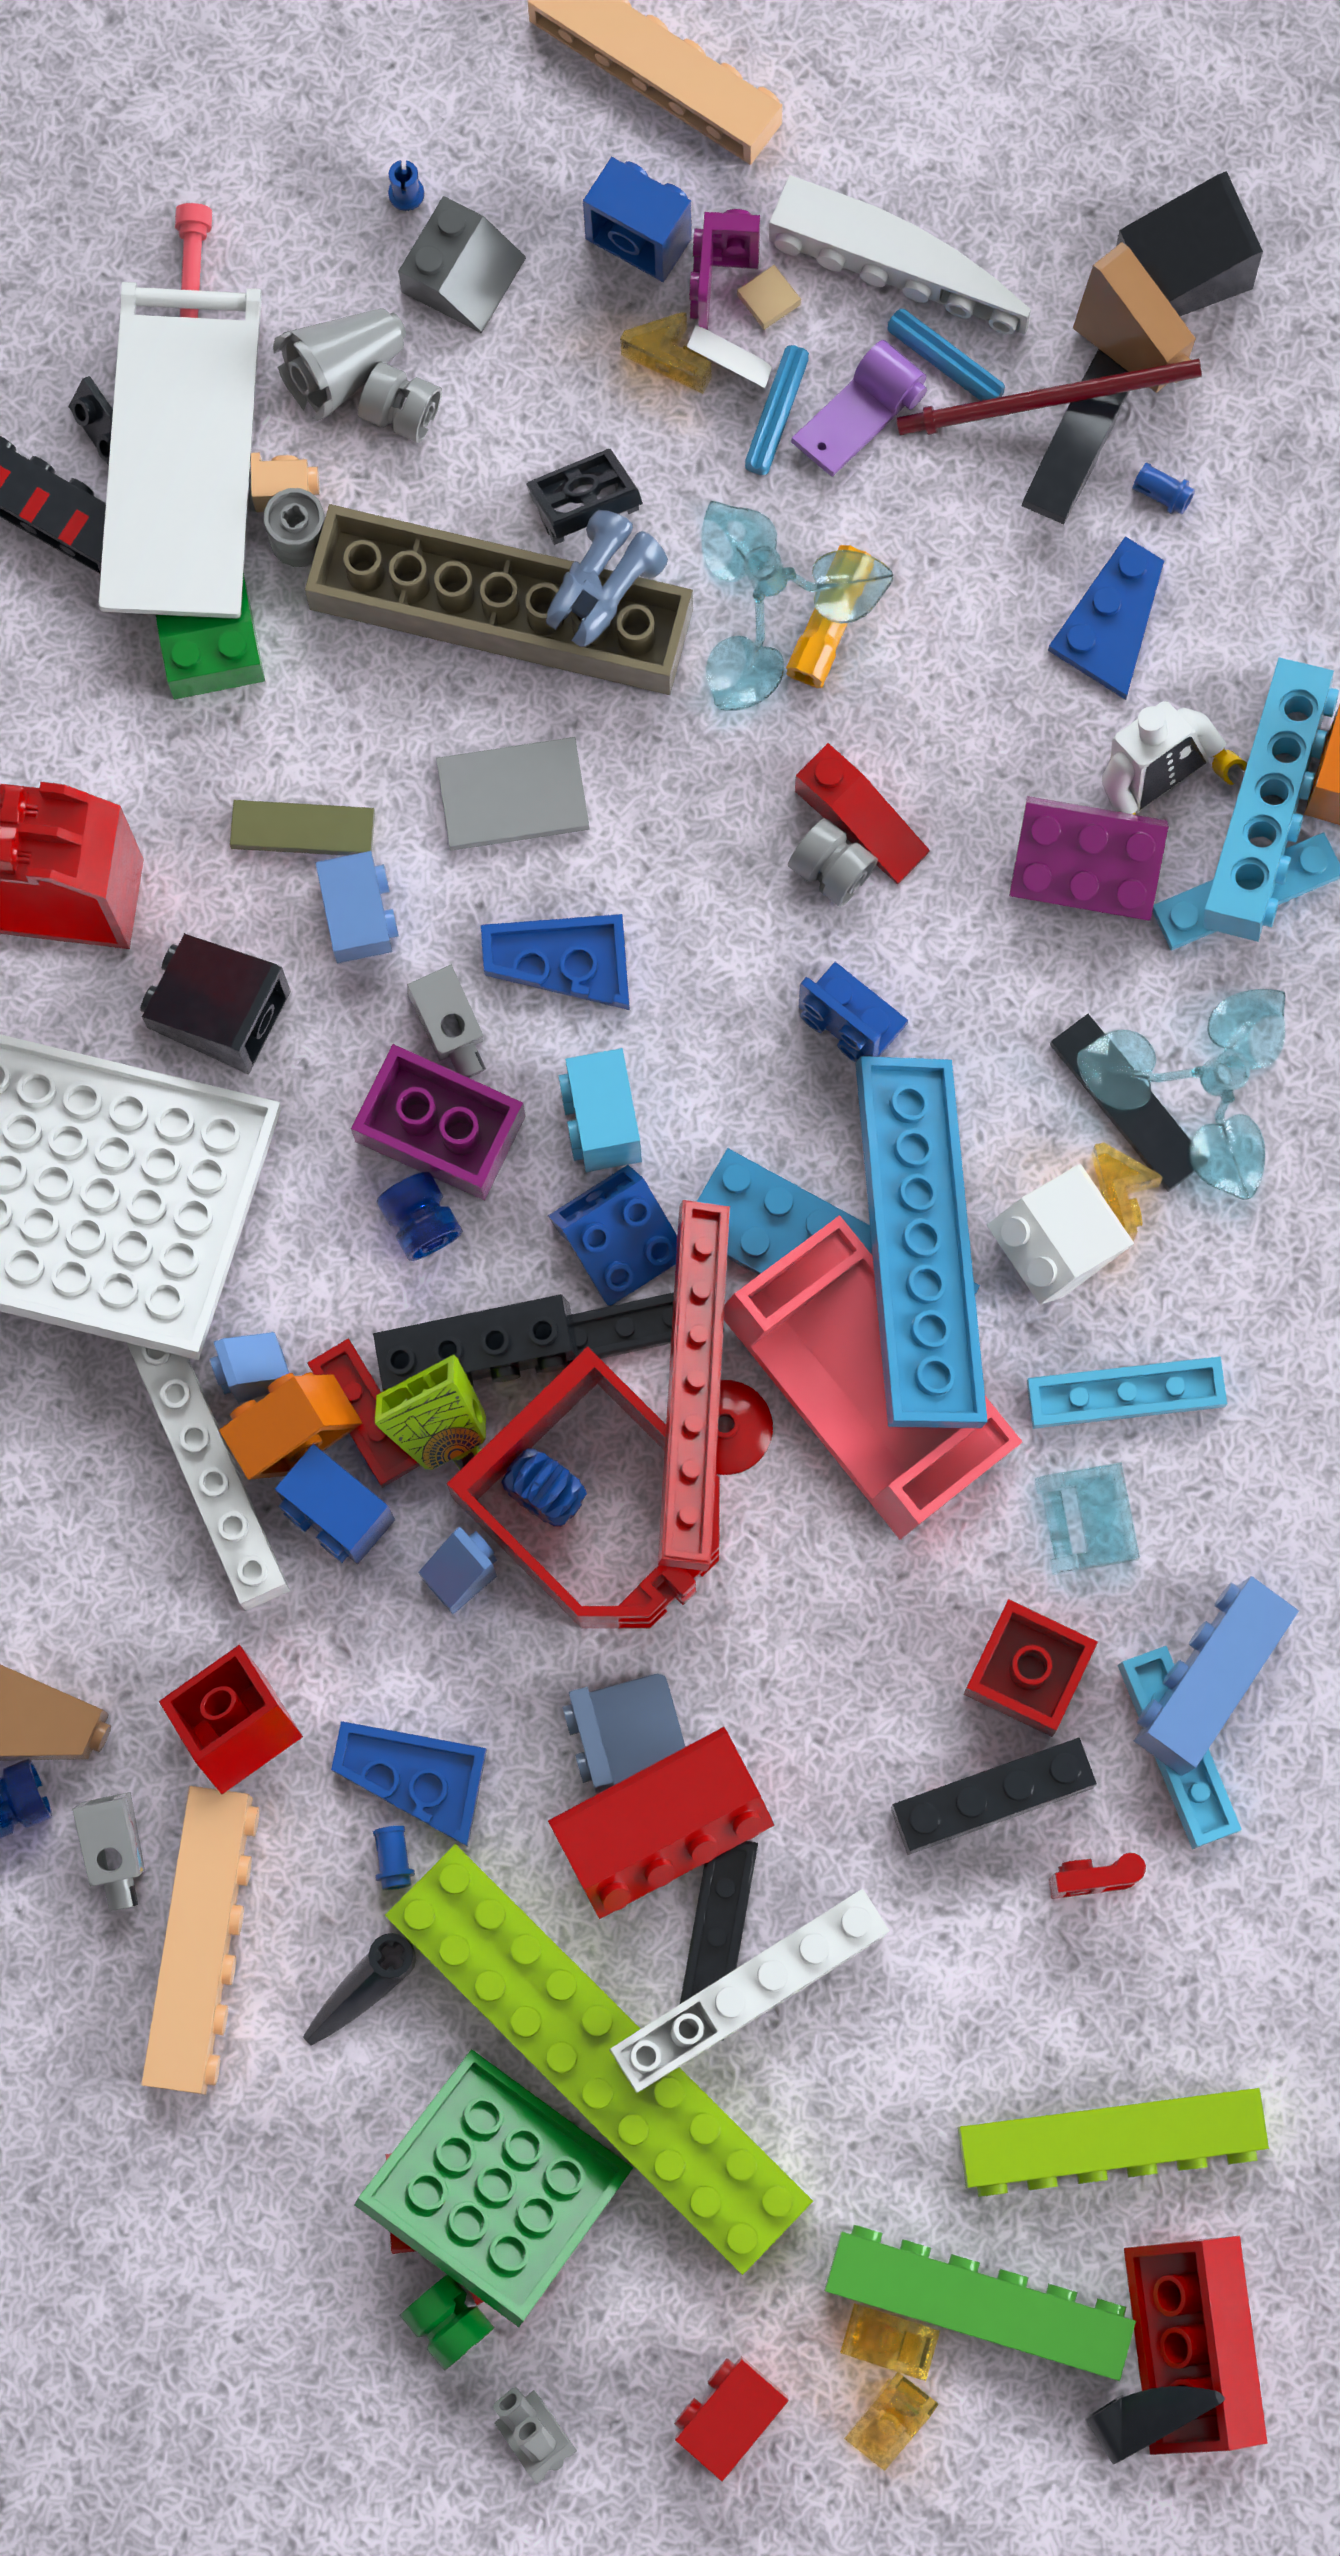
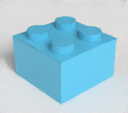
(604, 1112)

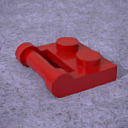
(1081, 1878)

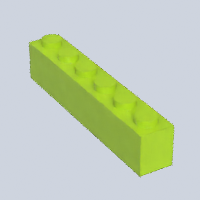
(1113, 2139)

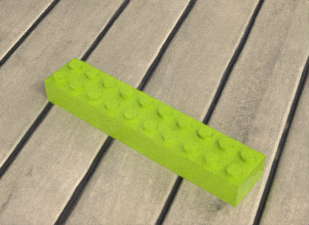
(566, 2032)

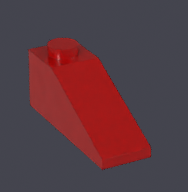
(859, 810)

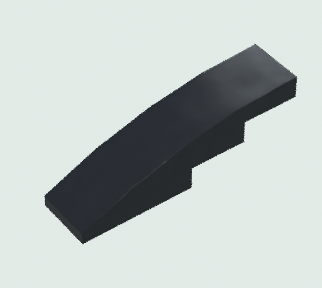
(1075, 447)

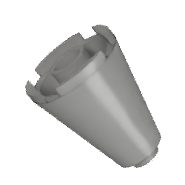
(336, 357)

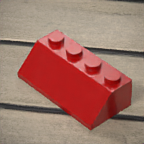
(661, 1822)
(1198, 2334)

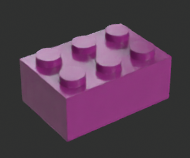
(1089, 858)
(438, 1122)

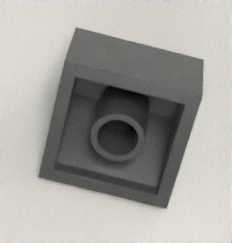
(460, 265)

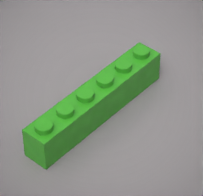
(981, 2305)

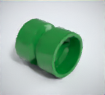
(446, 2321)

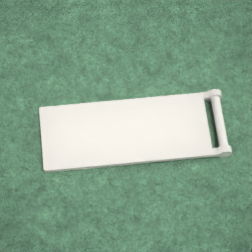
(180, 455)

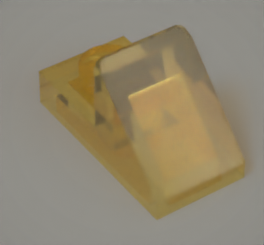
(658, 349)
(1121, 1176)
(890, 2341)
(891, 2420)

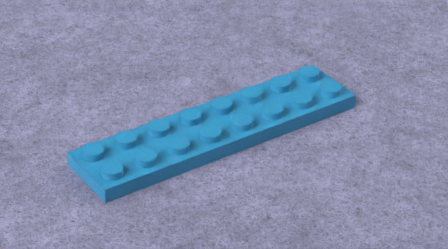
(920, 1243)

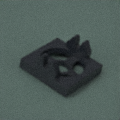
(557, 486)

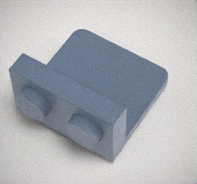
(623, 1728)

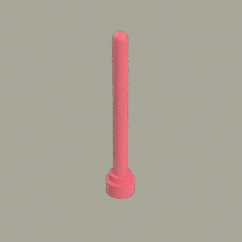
(193, 224)

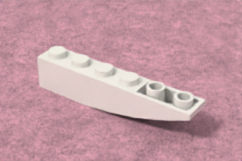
(889, 252)
(750, 1991)

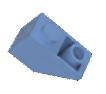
(248, 1365)
(459, 1569)

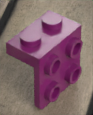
(724, 241)

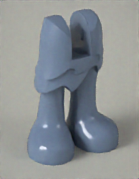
(581, 586)

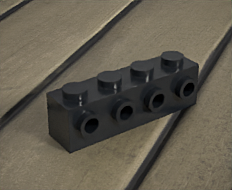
(486, 1342)

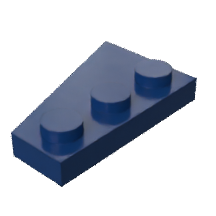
(1111, 618)
(561, 956)
(415, 1773)

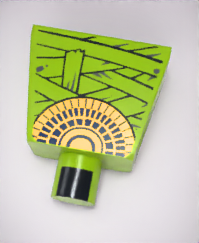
(434, 1415)

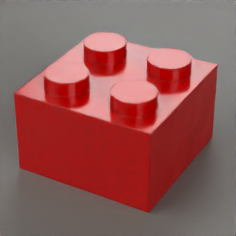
(1030, 1668)
(230, 1719)
(730, 2417)

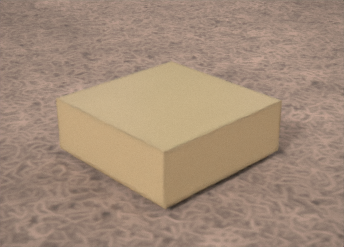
(769, 297)

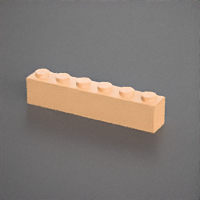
(665, 70)
(198, 1941)

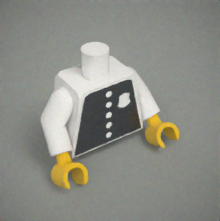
(1160, 753)

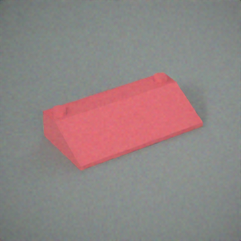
(819, 1342)

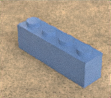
(1215, 1675)

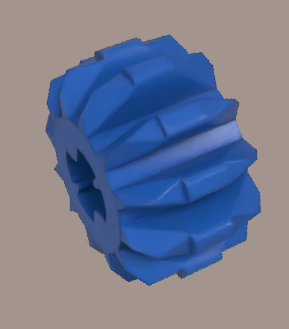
(544, 1487)

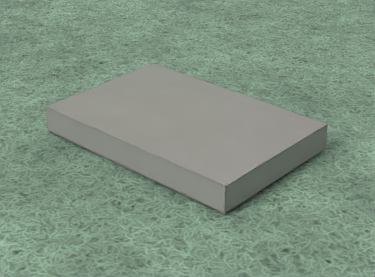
(512, 793)

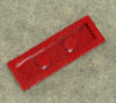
(380, 1452)

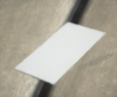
(729, 356)

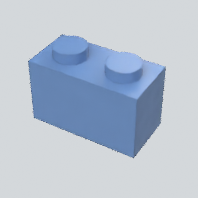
(354, 906)

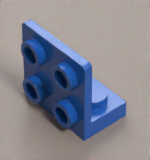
(850, 1013)
(618, 1234)

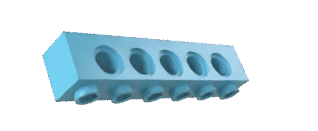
(1292, 689)

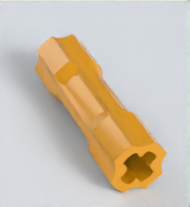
(817, 646)

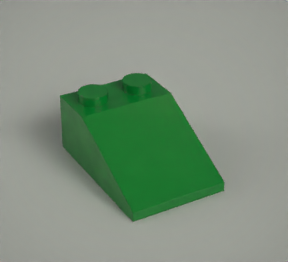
(210, 652)

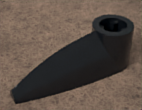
(361, 1988)
(1147, 2416)

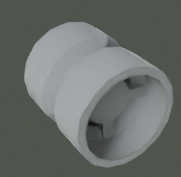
(384, 397)
(294, 526)
(831, 861)

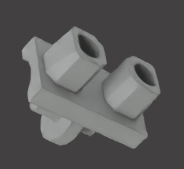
(532, 2433)

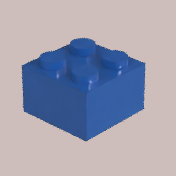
(638, 218)
(335, 1505)

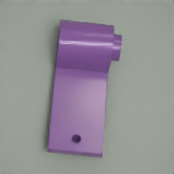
(877, 393)

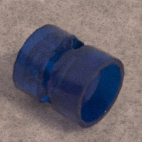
(410, 1202)
(21, 1799)

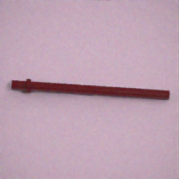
(932, 419)

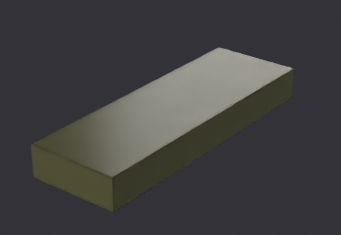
(301, 828)

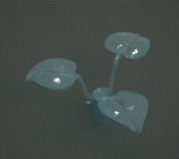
(745, 543)
(1253, 1035)

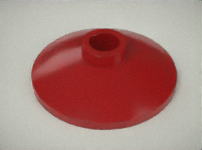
(751, 1431)

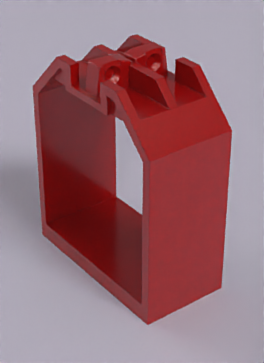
(66, 866)
(664, 1584)

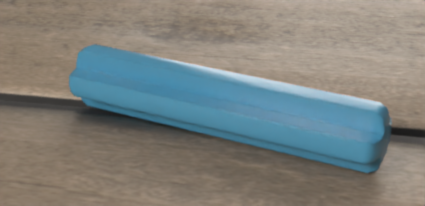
(944, 356)
(776, 410)

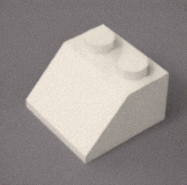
(1060, 1235)

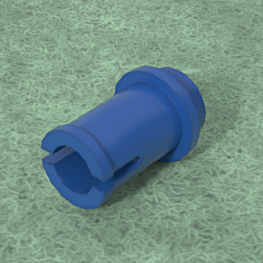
(406, 179)
(1164, 489)
(392, 1858)

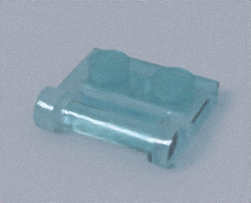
(1103, 1516)

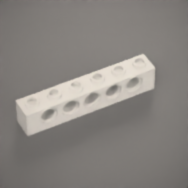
(211, 1476)

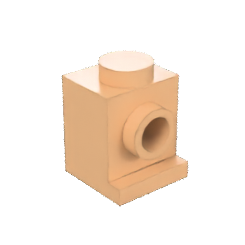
(278, 475)

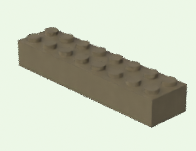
(489, 599)

